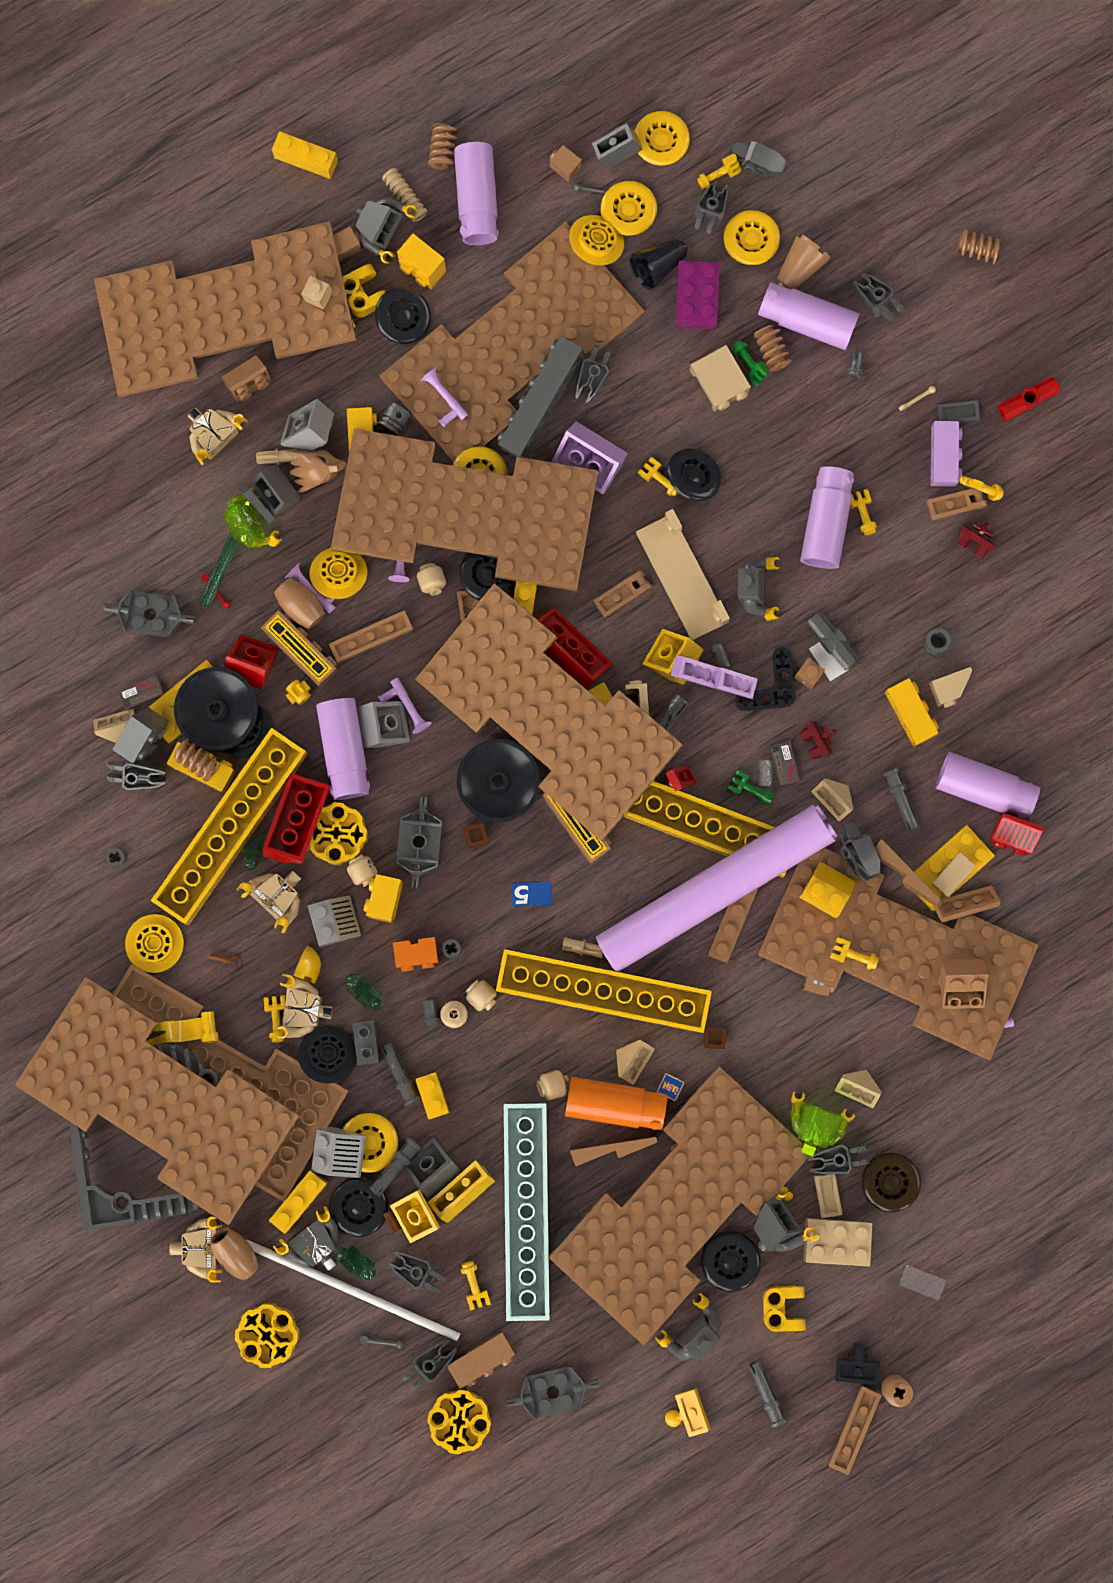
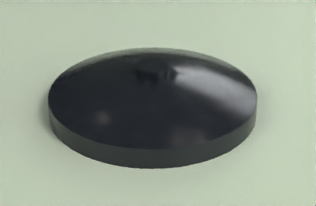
(216, 708)
(498, 780)

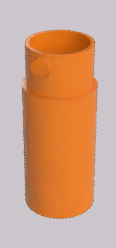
(615, 1104)

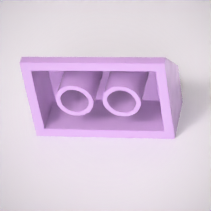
(590, 451)

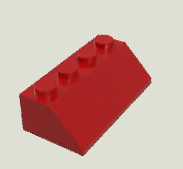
(574, 651)
(295, 819)

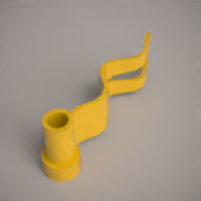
(187, 1030)

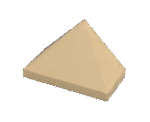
(112, 726)
(834, 797)
(632, 1060)
(859, 1087)

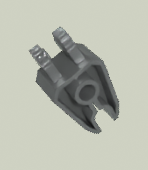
(758, 158)
(711, 209)
(877, 297)
(591, 374)
(138, 775)
(859, 853)
(838, 1159)
(417, 1272)
(428, 1368)

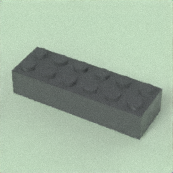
(541, 398)

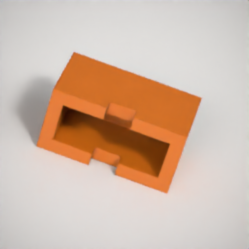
(418, 954)

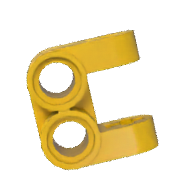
(358, 278)
(769, 1309)

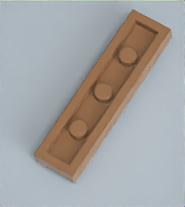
(371, 636)
(731, 927)
(854, 1430)

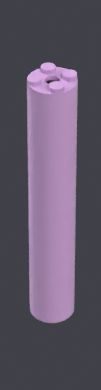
(716, 887)

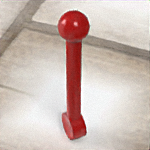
(226, 604)

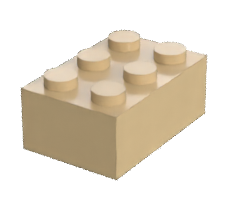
(839, 1242)

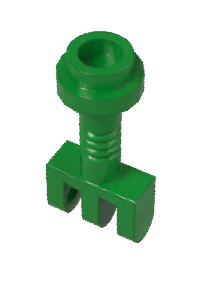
(758, 370)
(767, 797)

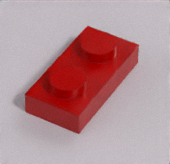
(681, 778)

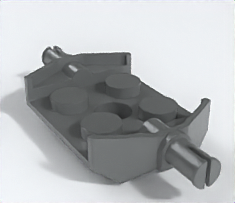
(134, 607)
(422, 859)
(539, 1404)

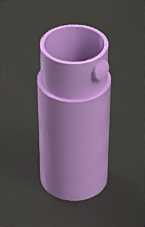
(476, 192)
(809, 315)
(828, 518)
(343, 748)
(987, 786)

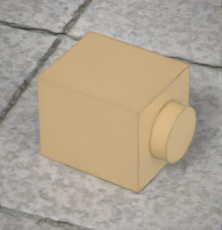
(317, 292)

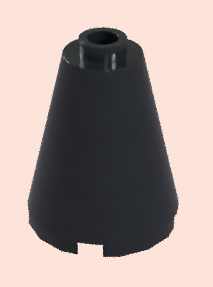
(657, 262)

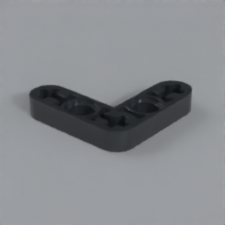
(780, 688)

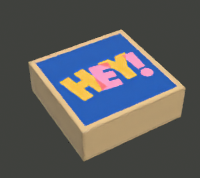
(670, 1086)

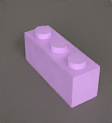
(945, 453)

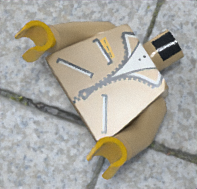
(212, 431)
(301, 1009)

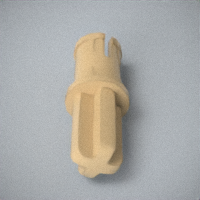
(274, 457)
(582, 947)

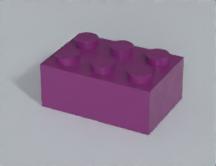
(697, 295)

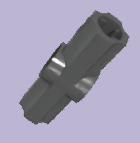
(833, 640)

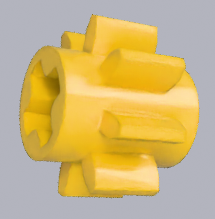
(298, 692)

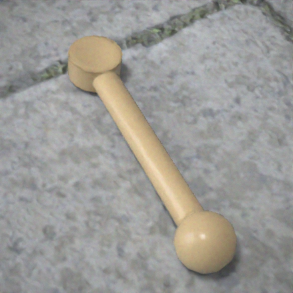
(931, 390)

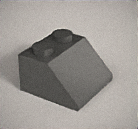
(432, 1168)

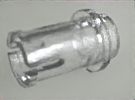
(765, 772)

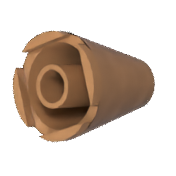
(801, 262)

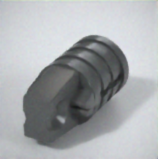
(672, 712)

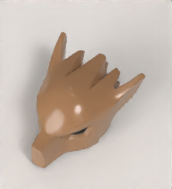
(312, 469)

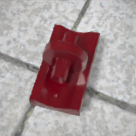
(984, 544)
(822, 748)

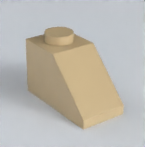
(950, 687)

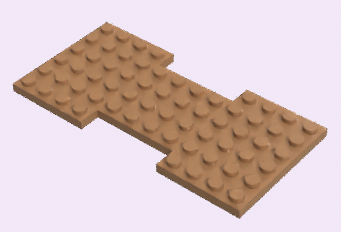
(165, 322)
(505, 347)
(404, 499)
(595, 752)
(908, 954)
(280, 1077)
(210, 1134)
(637, 1253)

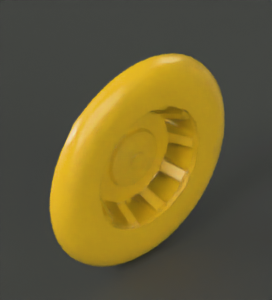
(661, 138)
(629, 208)
(598, 236)
(751, 238)
(482, 454)
(338, 570)
(154, 943)
(373, 1140)

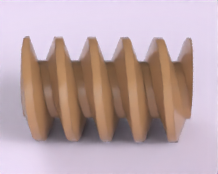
(441, 146)
(978, 246)
(771, 348)
(196, 761)
(904, 1393)

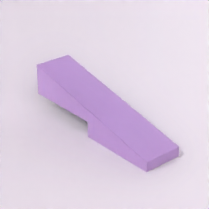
(713, 677)

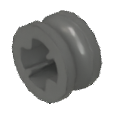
(116, 863)
(450, 942)

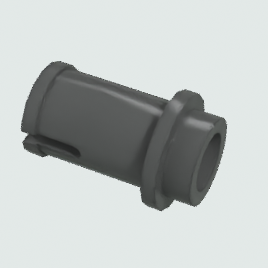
(854, 370)
(721, 656)
(430, 1012)

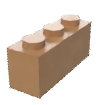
(481, 1360)

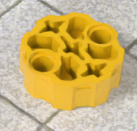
(347, 852)
(246, 1338)
(479, 1411)

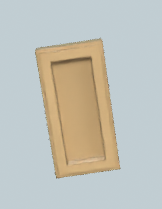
(953, 874)
(828, 1195)

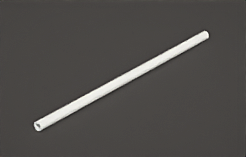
(355, 1292)

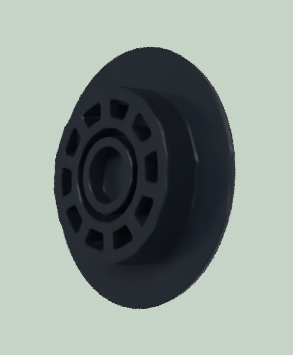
(402, 315)
(689, 479)
(485, 575)
(263, 726)
(327, 1054)
(357, 1207)
(730, 1262)

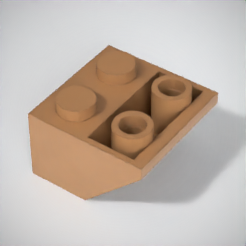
(247, 379)
(963, 983)

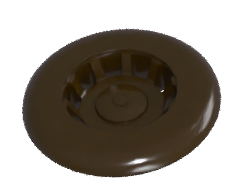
(891, 1182)

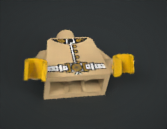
(275, 895)
(197, 1250)

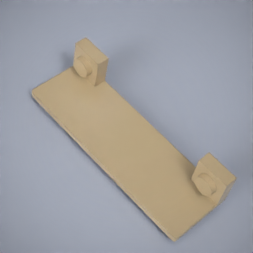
(682, 576)

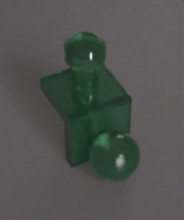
(253, 849)
(363, 991)
(356, 1262)

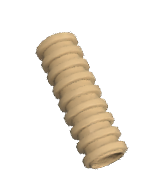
(404, 193)

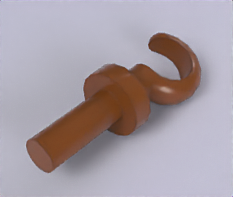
(224, 959)

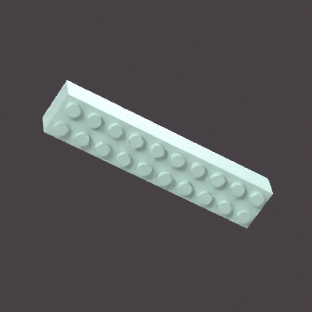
(526, 1212)

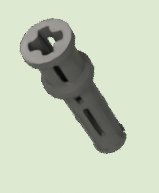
(898, 789)
(404, 1083)
(401, 1159)
(770, 1404)

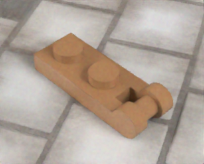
(955, 504)
(622, 594)

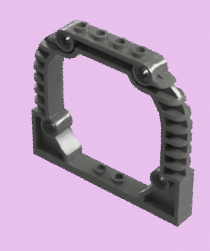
(102, 1207)

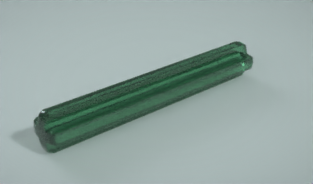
(219, 571)

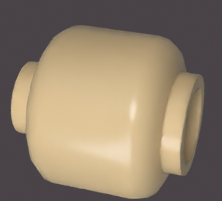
(431, 579)
(361, 870)
(481, 995)
(454, 1022)
(553, 1085)

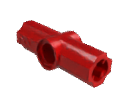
(1039, 393)

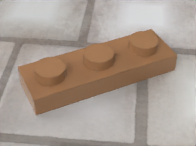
(967, 903)

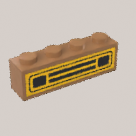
(300, 649)
(588, 844)

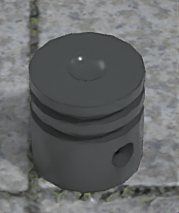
(394, 419)
(936, 642)

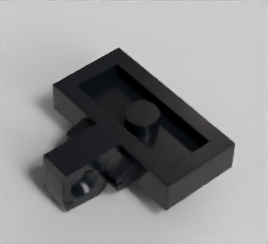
(857, 1368)

